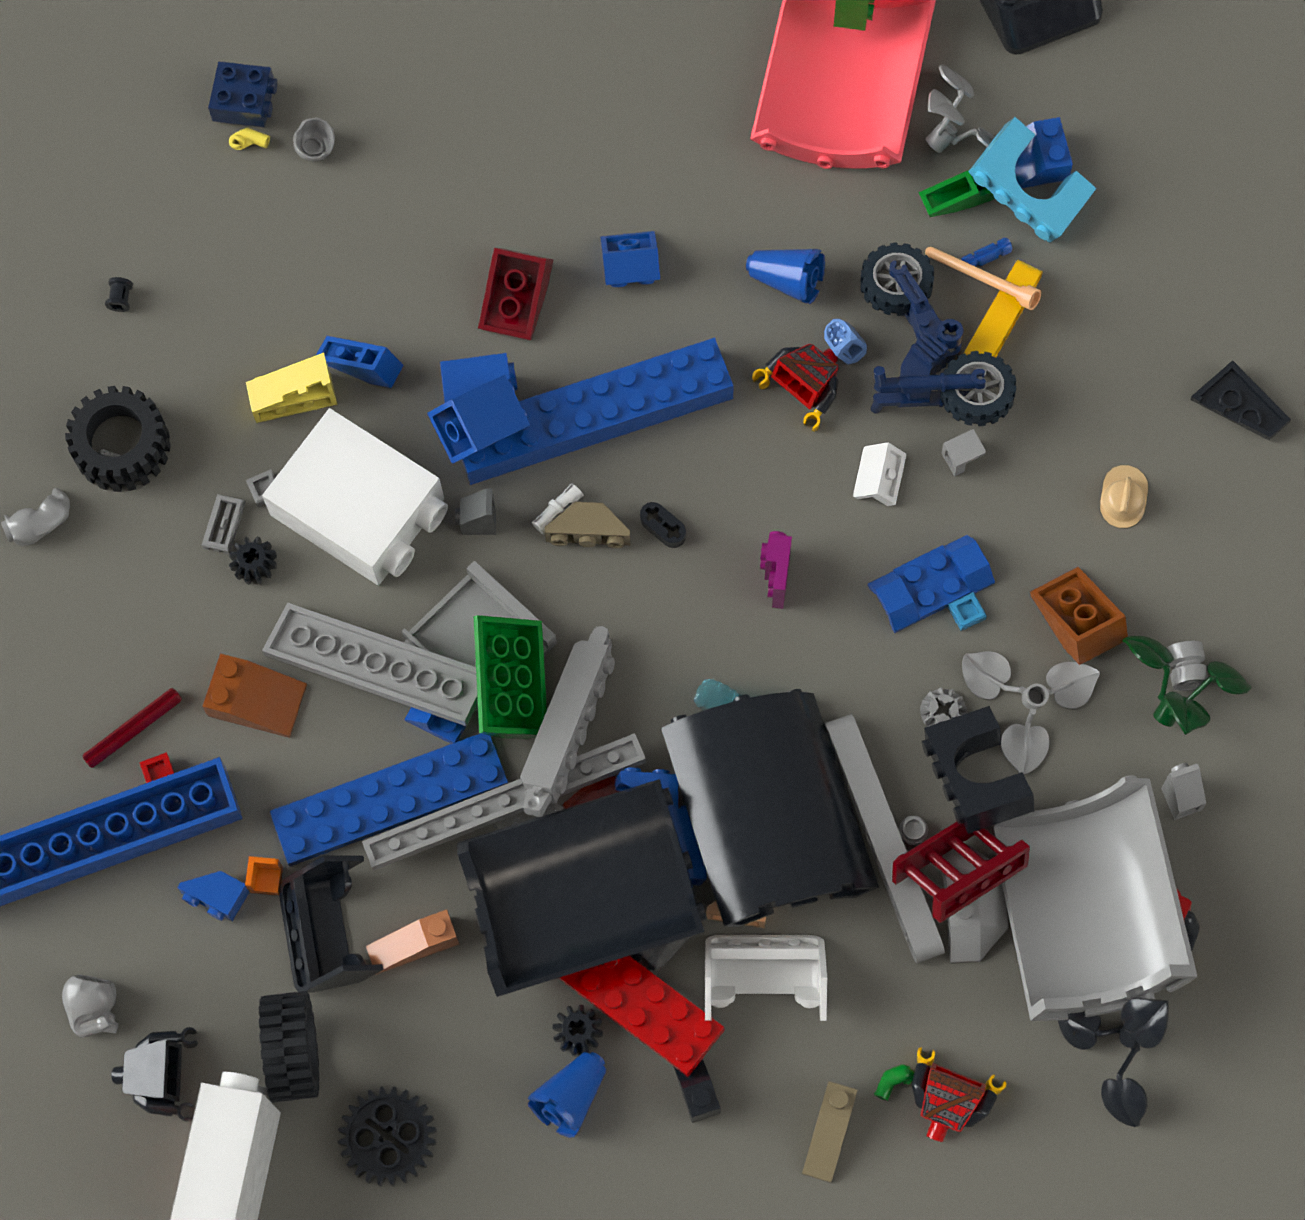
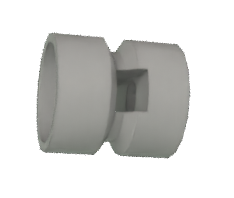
(1188, 670)

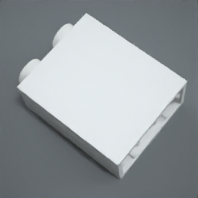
(356, 498)
(227, 1151)

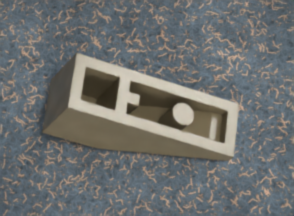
(829, 1132)

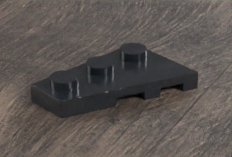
(1242, 402)

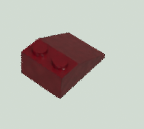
(514, 293)

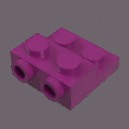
(775, 562)

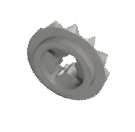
(946, 697)

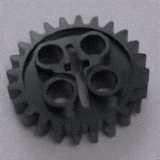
(370, 1157)

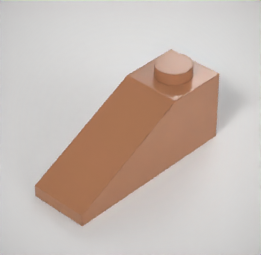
(414, 941)

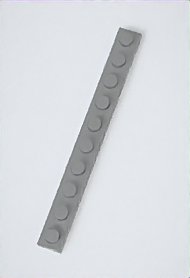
(495, 805)

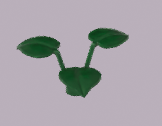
(1173, 706)

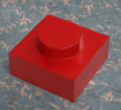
(157, 767)

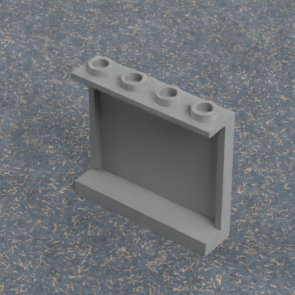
(450, 624)

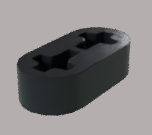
(667, 520)

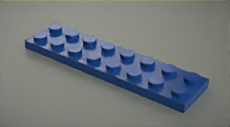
(387, 798)

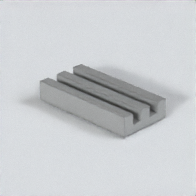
(217, 545)

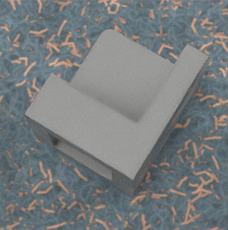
(962, 450)

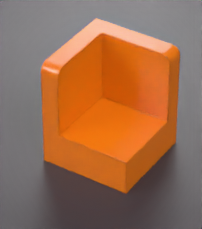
(264, 875)

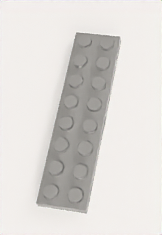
(374, 663)

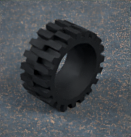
(128, 467)
(289, 1046)

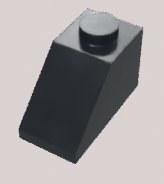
(699, 1093)

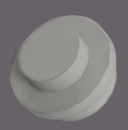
(913, 830)

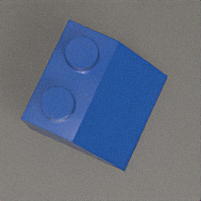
(1045, 157)
(630, 258)

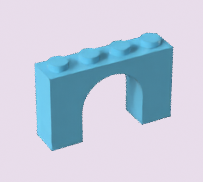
(997, 173)

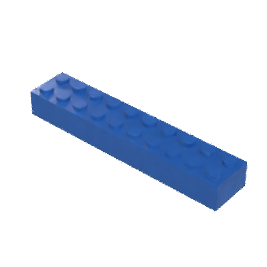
(608, 408)
(116, 829)

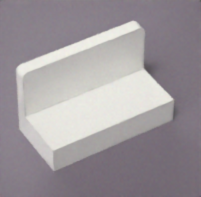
(880, 473)

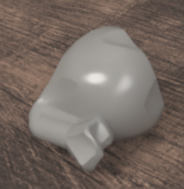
(89, 1005)

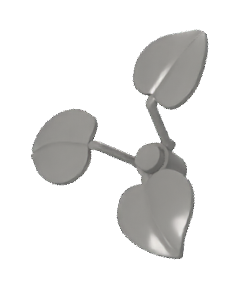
(945, 131)
(1027, 745)

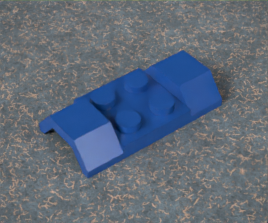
(932, 582)

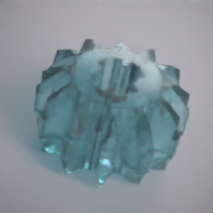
(713, 694)

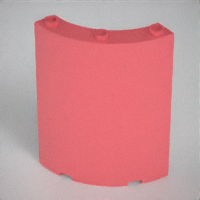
(842, 91)

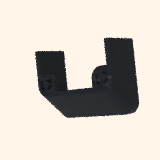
(1035, 23)
(317, 928)

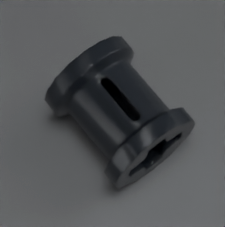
(119, 294)

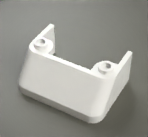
(765, 967)

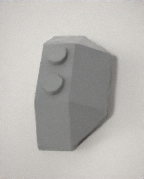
(979, 924)

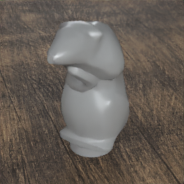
(31, 525)

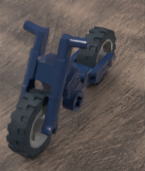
(964, 382)

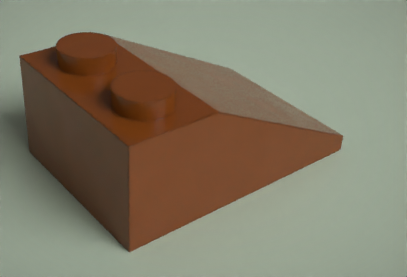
(1080, 615)
(253, 696)

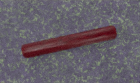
(132, 727)

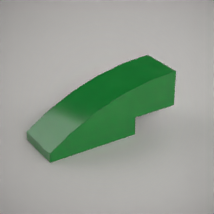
(954, 195)

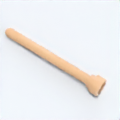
(1026, 296)

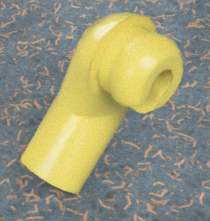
(248, 137)

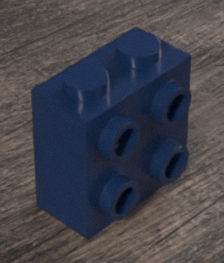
(242, 94)

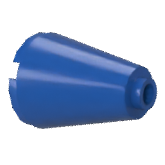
(789, 271)
(569, 1094)

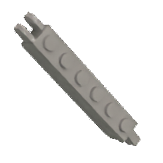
(566, 721)

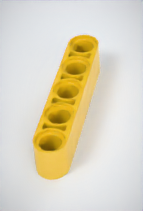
(1003, 312)

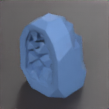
(845, 341)

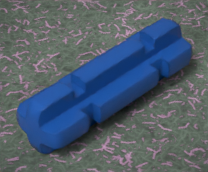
(989, 253)

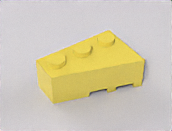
(292, 390)

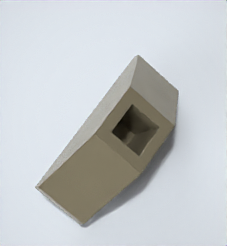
(587, 525)

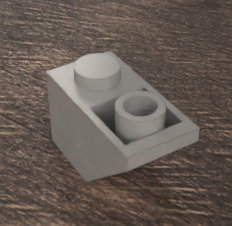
(1184, 790)

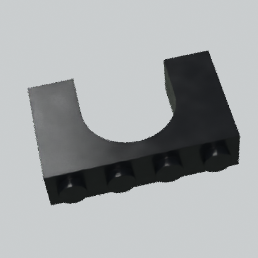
(975, 803)

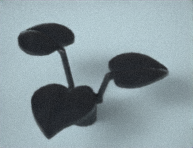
(1144, 1026)

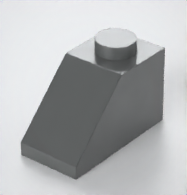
(477, 513)

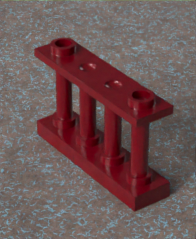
(966, 886)

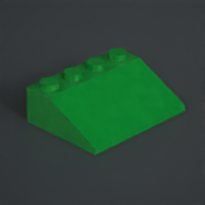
(509, 676)

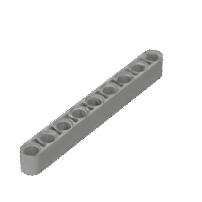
(883, 837)

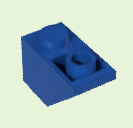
(217, 892)

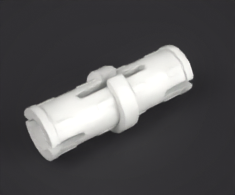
(556, 507)

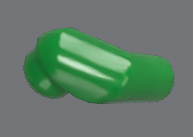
(892, 1077)

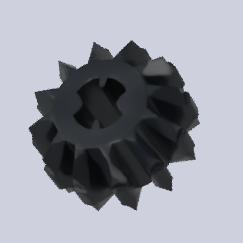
(258, 567)
(577, 1019)

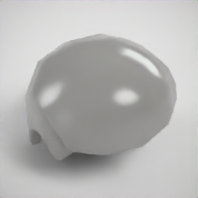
(314, 139)

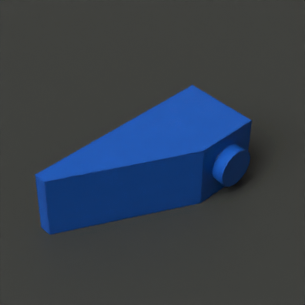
(362, 360)

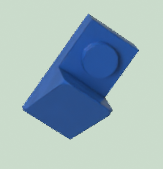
(437, 726)

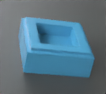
(967, 611)

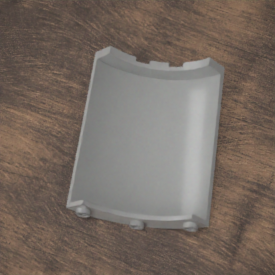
(1096, 904)

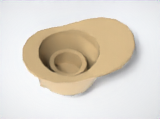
(1124, 496)

